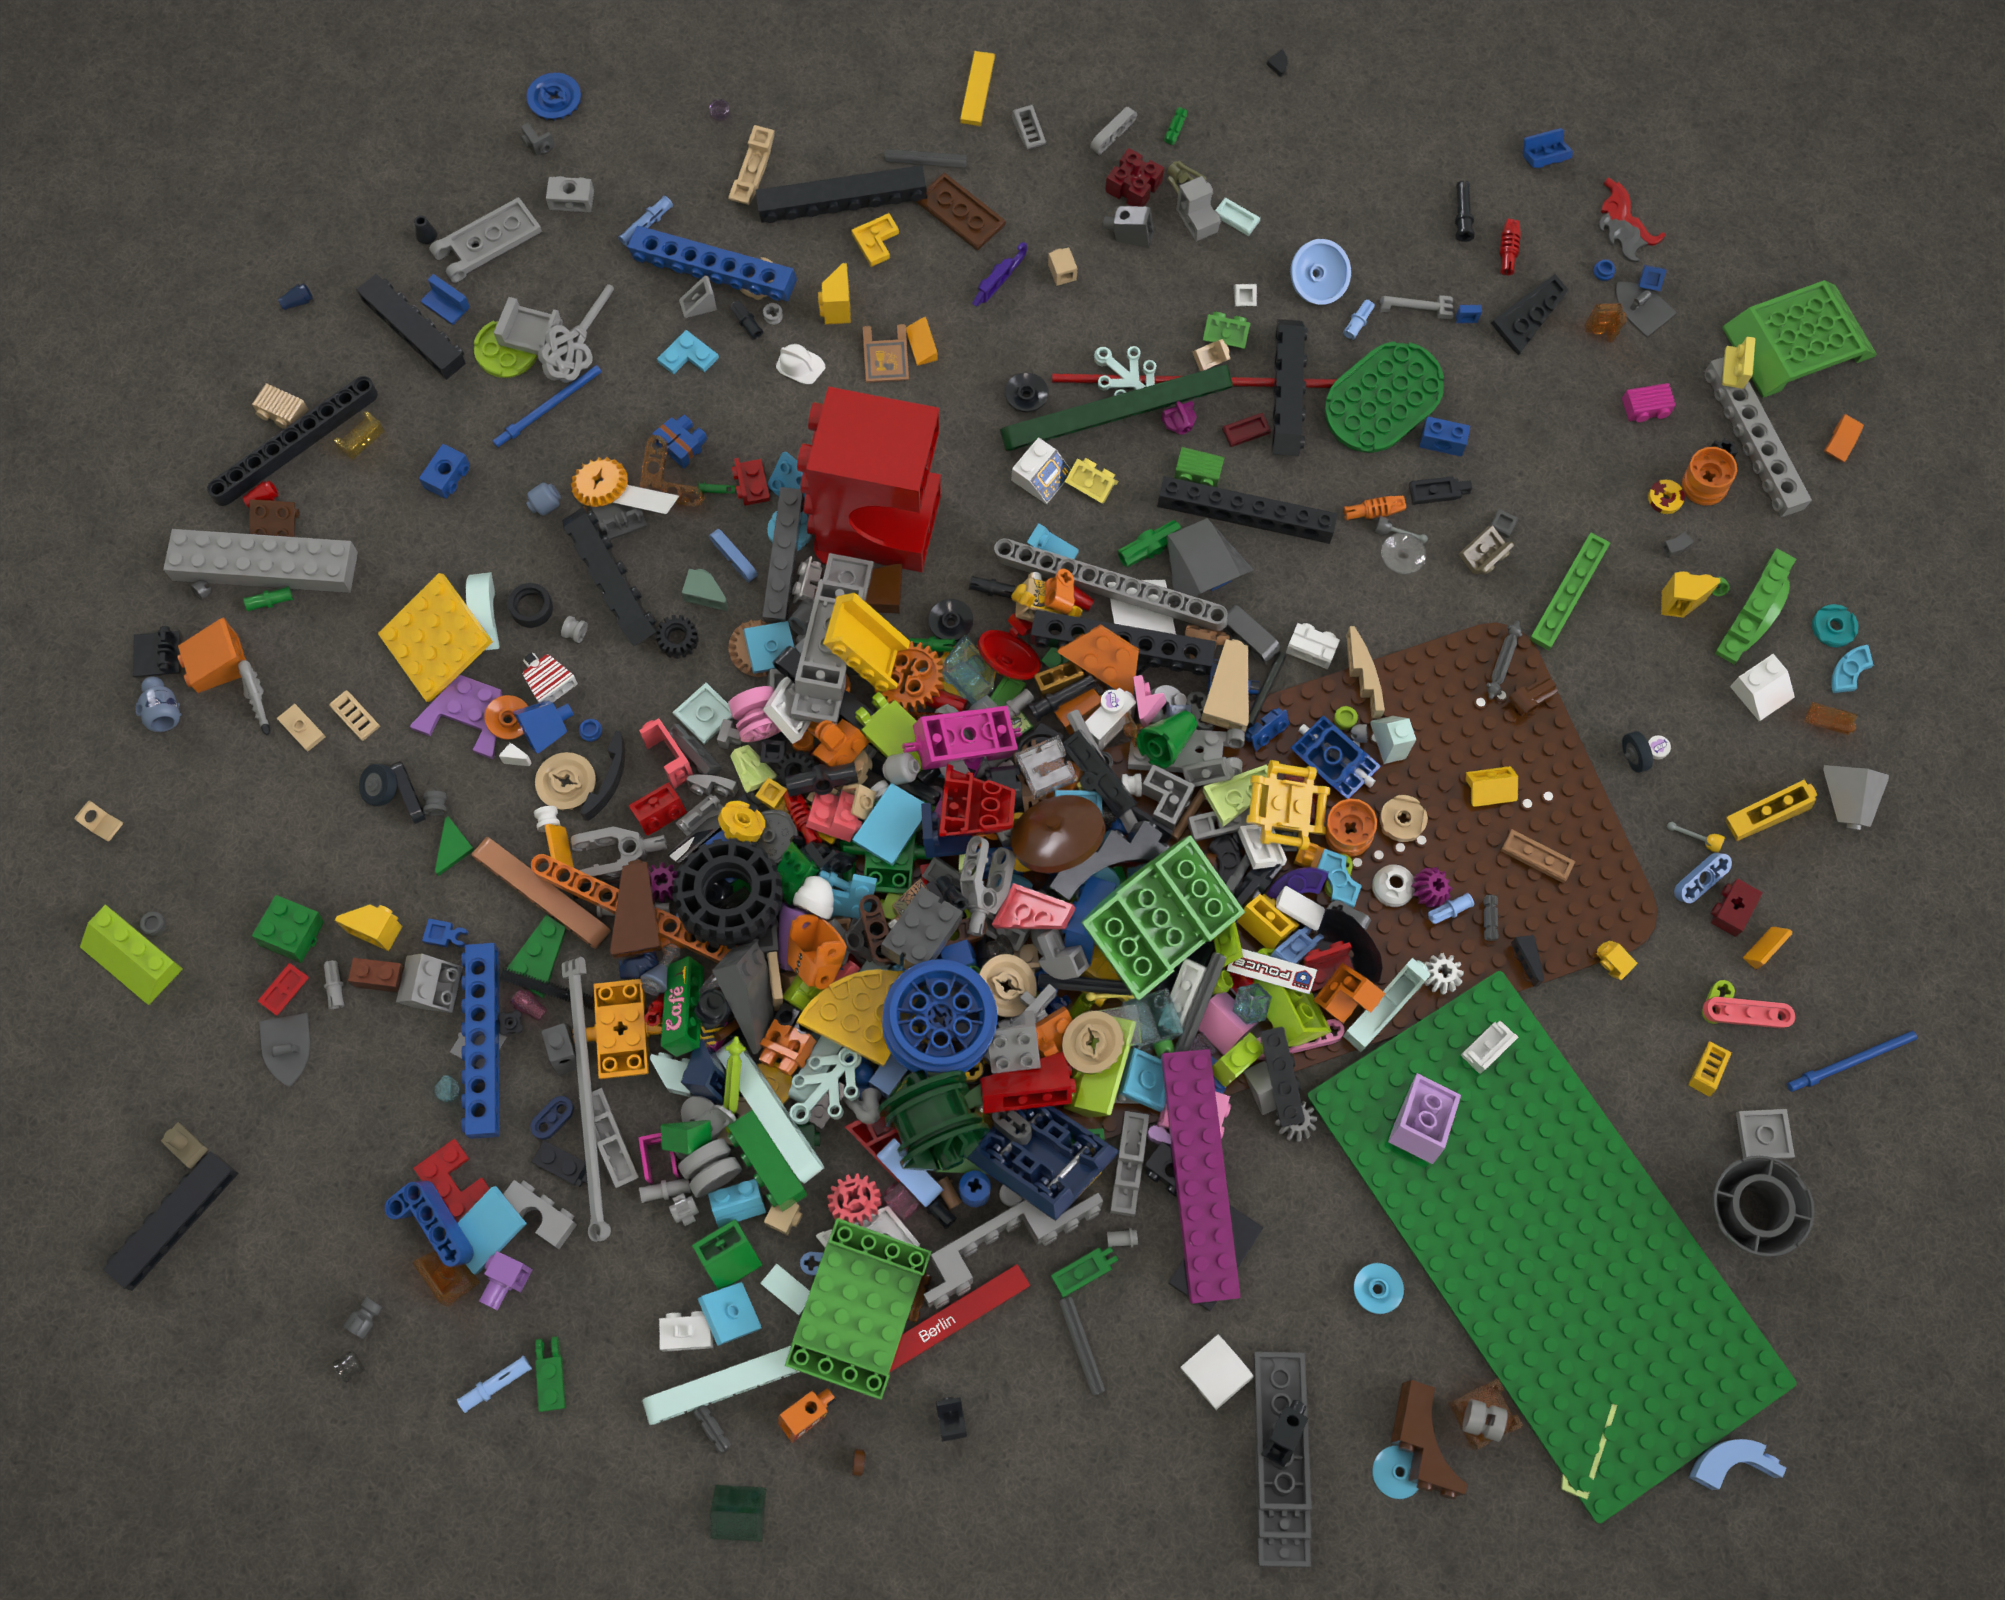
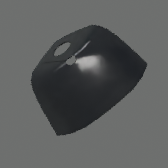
(1343, 927)

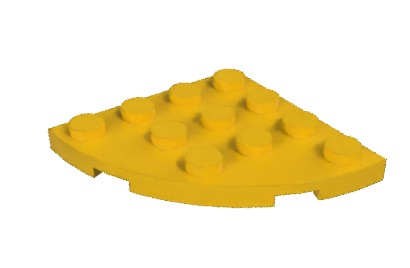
(853, 1013)

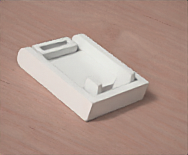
(779, 711)

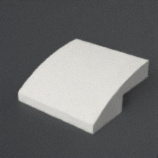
(1217, 1372)

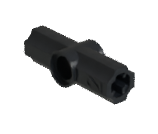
(821, 779)
(1256, 883)

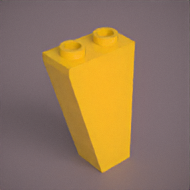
(1772, 810)

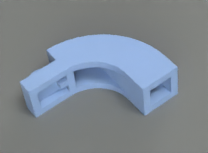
(1718, 1459)

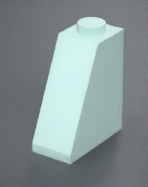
(1393, 737)

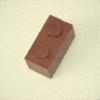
(376, 975)

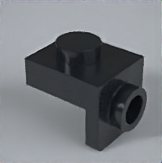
(951, 1418)

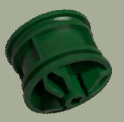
(933, 1120)

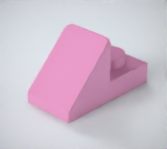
(1147, 704)

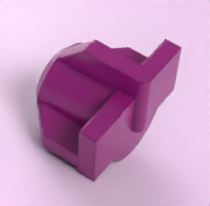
(1180, 418)

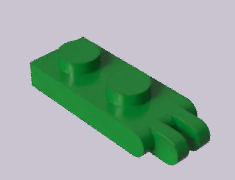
(1083, 1271)

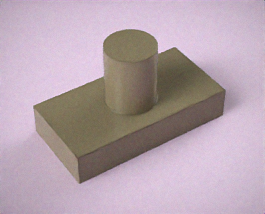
(184, 1145)

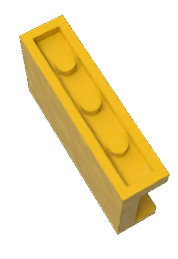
(864, 640)

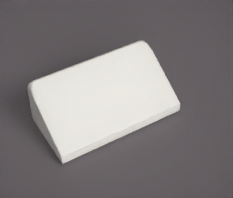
(1300, 908)

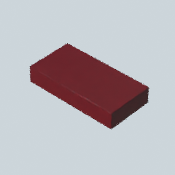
(1246, 429)

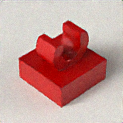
(1020, 626)

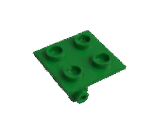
(794, 870)

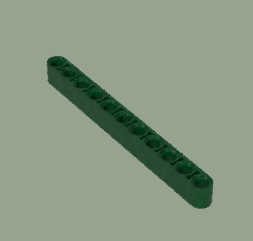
(1116, 407)

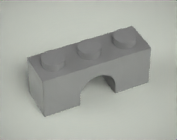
(555, 1225)

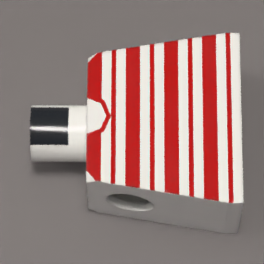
(547, 677)

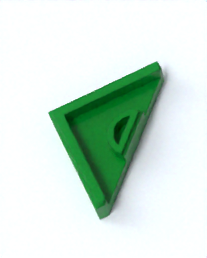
(452, 847)

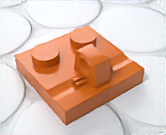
(1051, 1032)

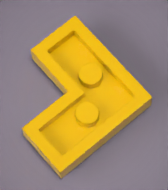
(870, 238)

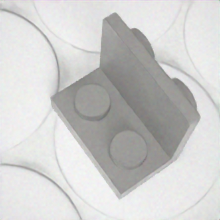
(1015, 1047)

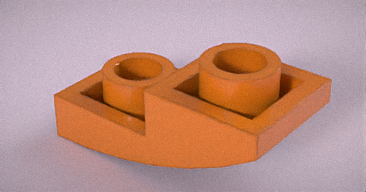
(1844, 438)

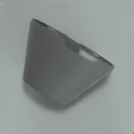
(1785, 1196)

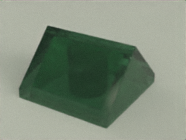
(738, 1513)

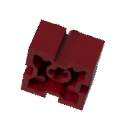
(1134, 179)

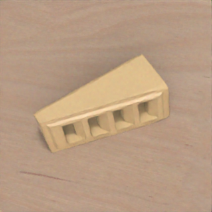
(343, 705)

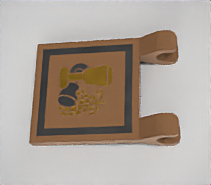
(887, 358)

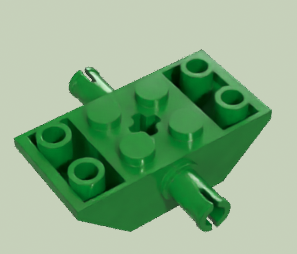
(894, 878)

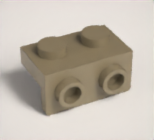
(1485, 551)

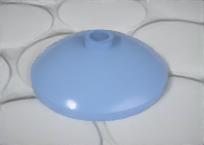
(1331, 267)

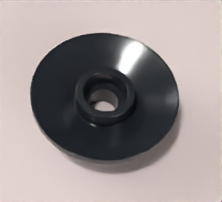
(1026, 384)
(950, 610)

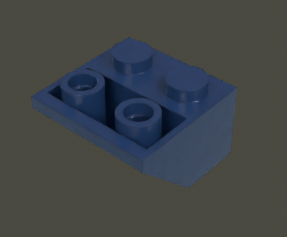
(705, 1074)

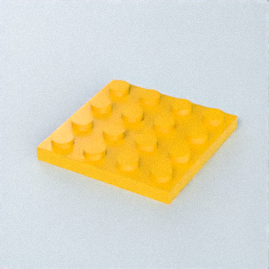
(435, 637)

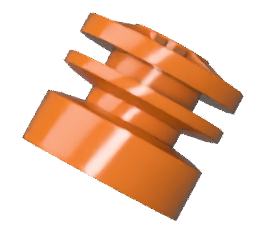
(1709, 476)
(1350, 815)

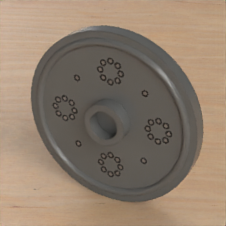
(776, 834)

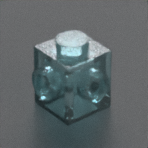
(1252, 1003)

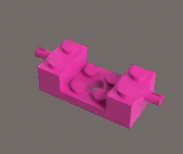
(942, 738)

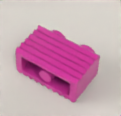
(1648, 402)

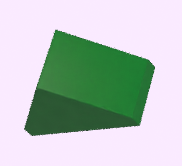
(685, 1136)

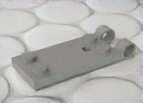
(494, 234)
(1210, 741)

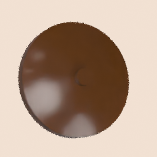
(1058, 834)

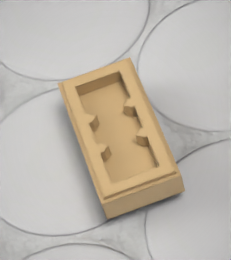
(301, 727)

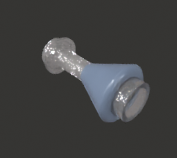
(656, 979)

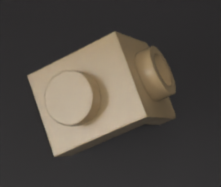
(1211, 355)

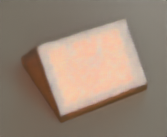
(445, 1282)

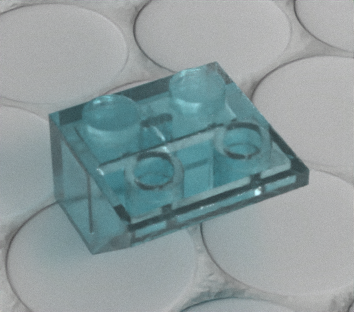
(1157, 1019)

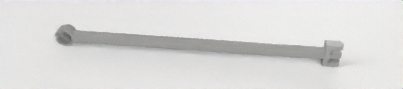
(572, 970)

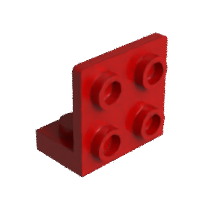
(1327, 962)

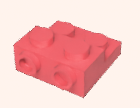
(833, 815)

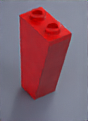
(1029, 1087)

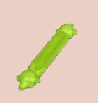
(732, 1079)

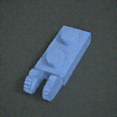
(1297, 946)

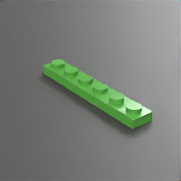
(1569, 591)

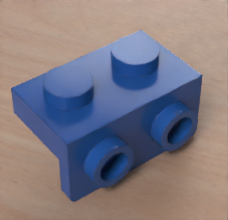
(1546, 148)

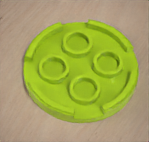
(499, 359)

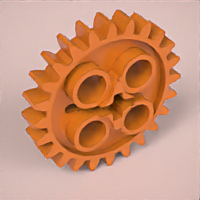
(927, 681)

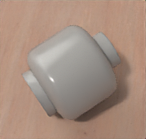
(900, 768)

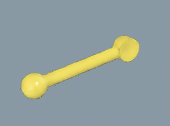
(1090, 996)

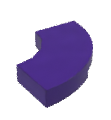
(1300, 880)

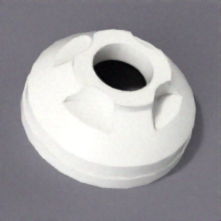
(1386, 893)

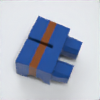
(681, 443)

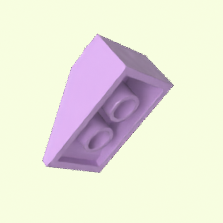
(1425, 1119)

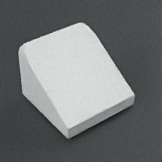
(1245, 294)
(514, 756)

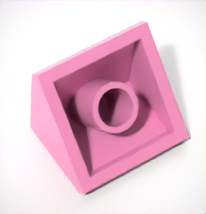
(1222, 1025)

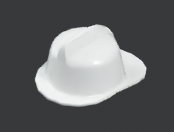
(800, 364)

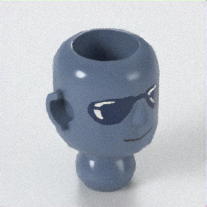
(157, 706)

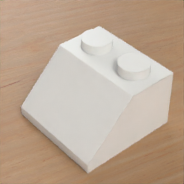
(1764, 687)

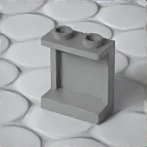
(524, 327)

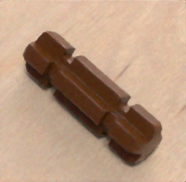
(919, 1298)

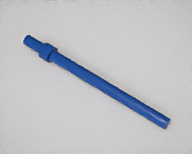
(513, 430)
(1812, 1077)

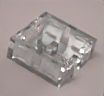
(1045, 767)

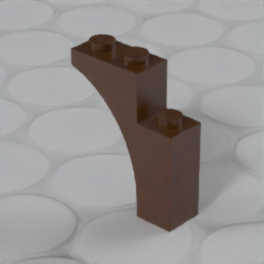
(1415, 1435)

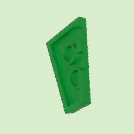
(540, 952)

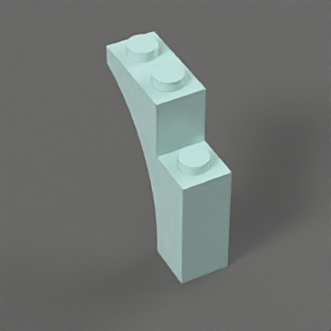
(1396, 996)

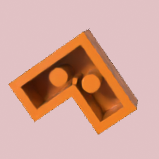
(1346, 991)

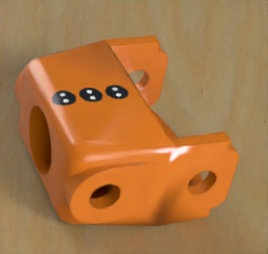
(821, 952)

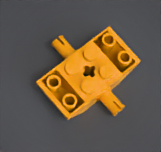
(620, 1006)

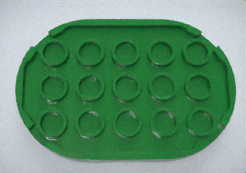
(1384, 396)

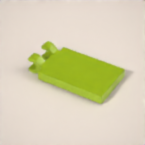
(888, 727)

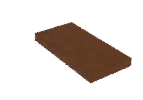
(961, 211)

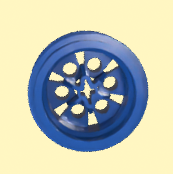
(937, 1059)

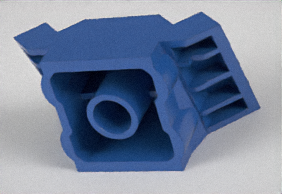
(1341, 778)

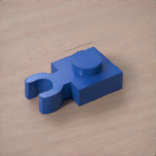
(441, 932)

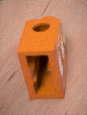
(797, 1421)

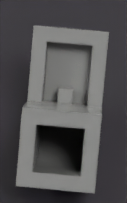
(1058, 960)

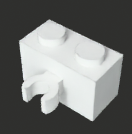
(685, 1332)

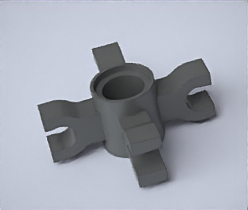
(855, 939)

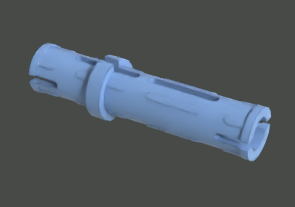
(652, 215)

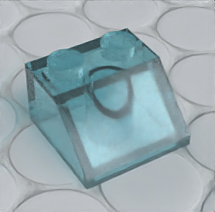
(968, 671)

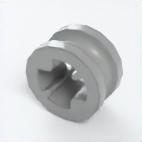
(768, 317)

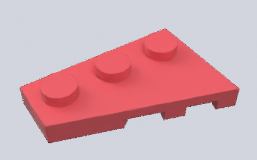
(1032, 910)

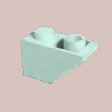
(671, 1072)

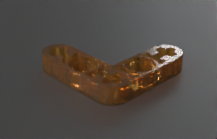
(657, 478)

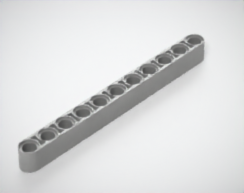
(1117, 592)

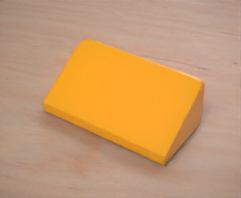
(921, 342)
(558, 844)
(1767, 946)

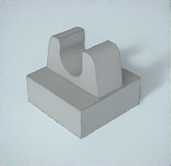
(728, 735)

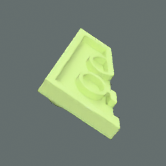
(1232, 796)

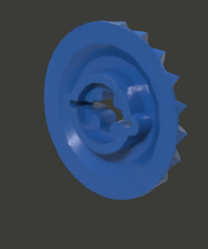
(551, 84)

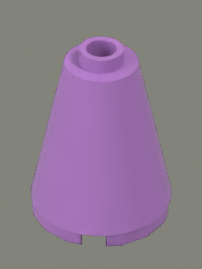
(786, 916)

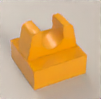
(1309, 857)

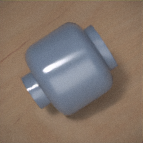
(543, 498)

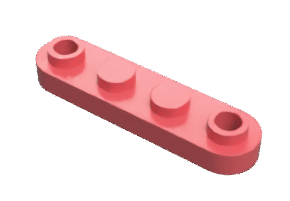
(1749, 1012)

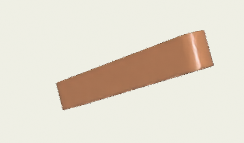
(541, 892)

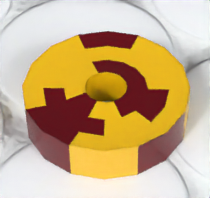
(1669, 488)

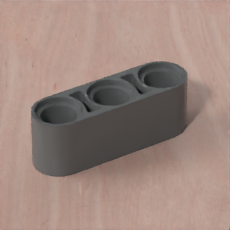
(1250, 633)

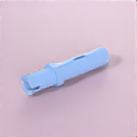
(486, 1389)

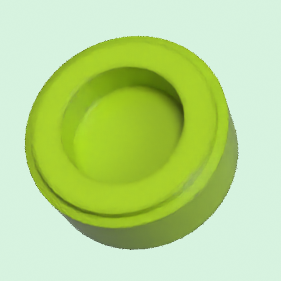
(1345, 718)

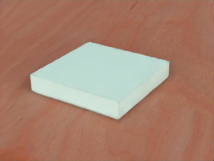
(703, 713)

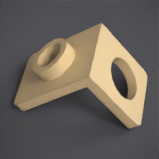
(863, 800)
(103, 825)

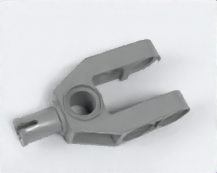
(624, 839)
(986, 899)

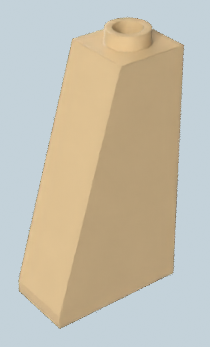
(1228, 695)

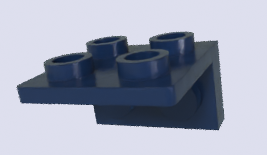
(939, 845)

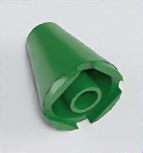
(1166, 738)

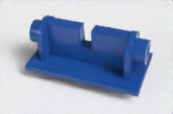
(1275, 723)

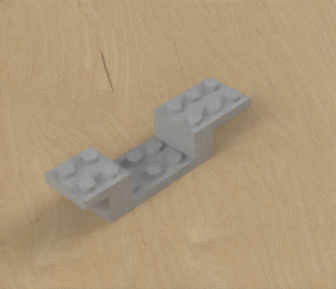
(820, 673)
(1041, 1227)

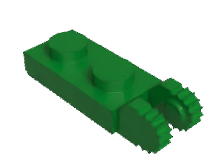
(550, 1377)

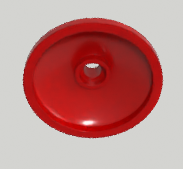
(1008, 655)

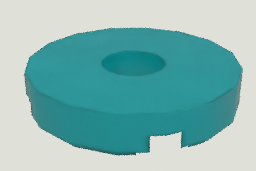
(1829, 636)

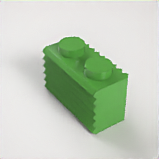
(1199, 467)

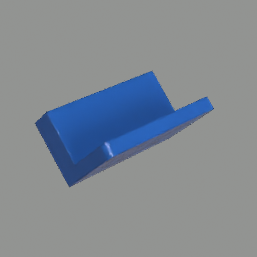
(445, 300)

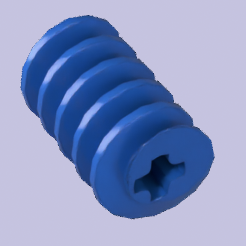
(967, 1182)

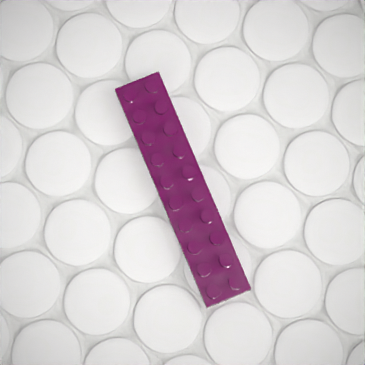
(1200, 1176)

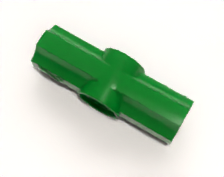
(1147, 544)

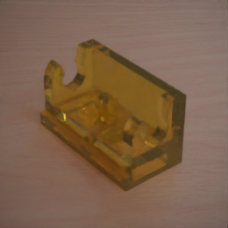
(360, 436)

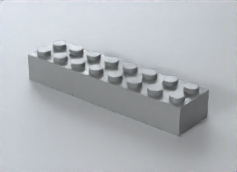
(261, 560)

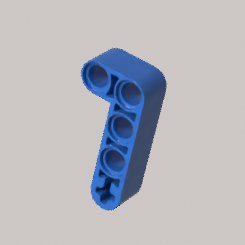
(454, 1247)

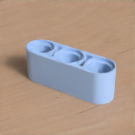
(916, 1181)

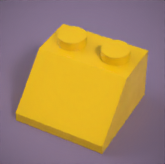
(834, 298)
(371, 925)

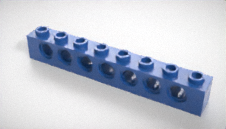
(705, 255)
(488, 1124)

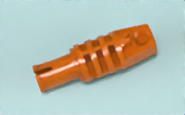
(1376, 507)

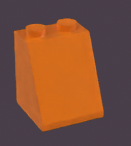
(211, 656)

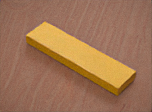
(977, 88)

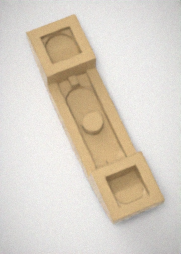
(753, 166)

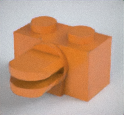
(839, 743)

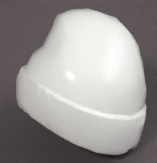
(815, 897)

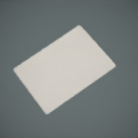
(1138, 617)

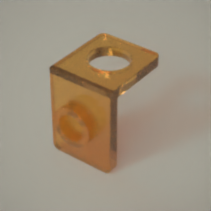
(1130, 728)

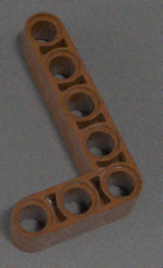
(878, 918)

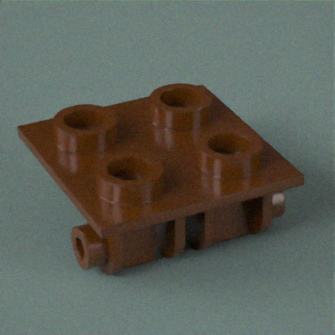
(273, 518)

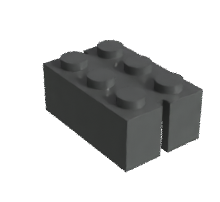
(921, 930)

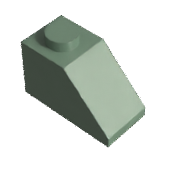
(703, 590)

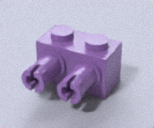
(503, 1276)

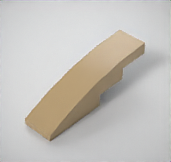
(1363, 667)

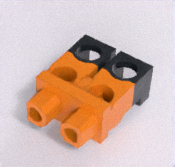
(787, 1041)

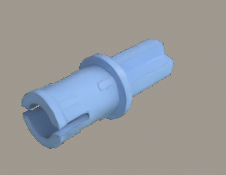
(1358, 320)
(1451, 908)

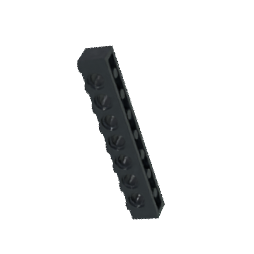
(1247, 510)
(1155, 640)

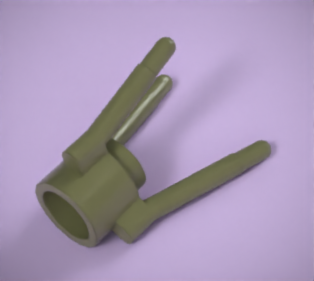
(1179, 173)

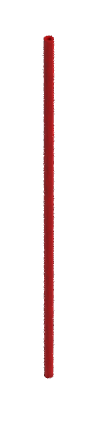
(1237, 381)

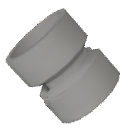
(1475, 1420)

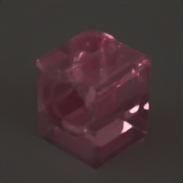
(901, 1201)

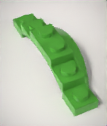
(1760, 608)

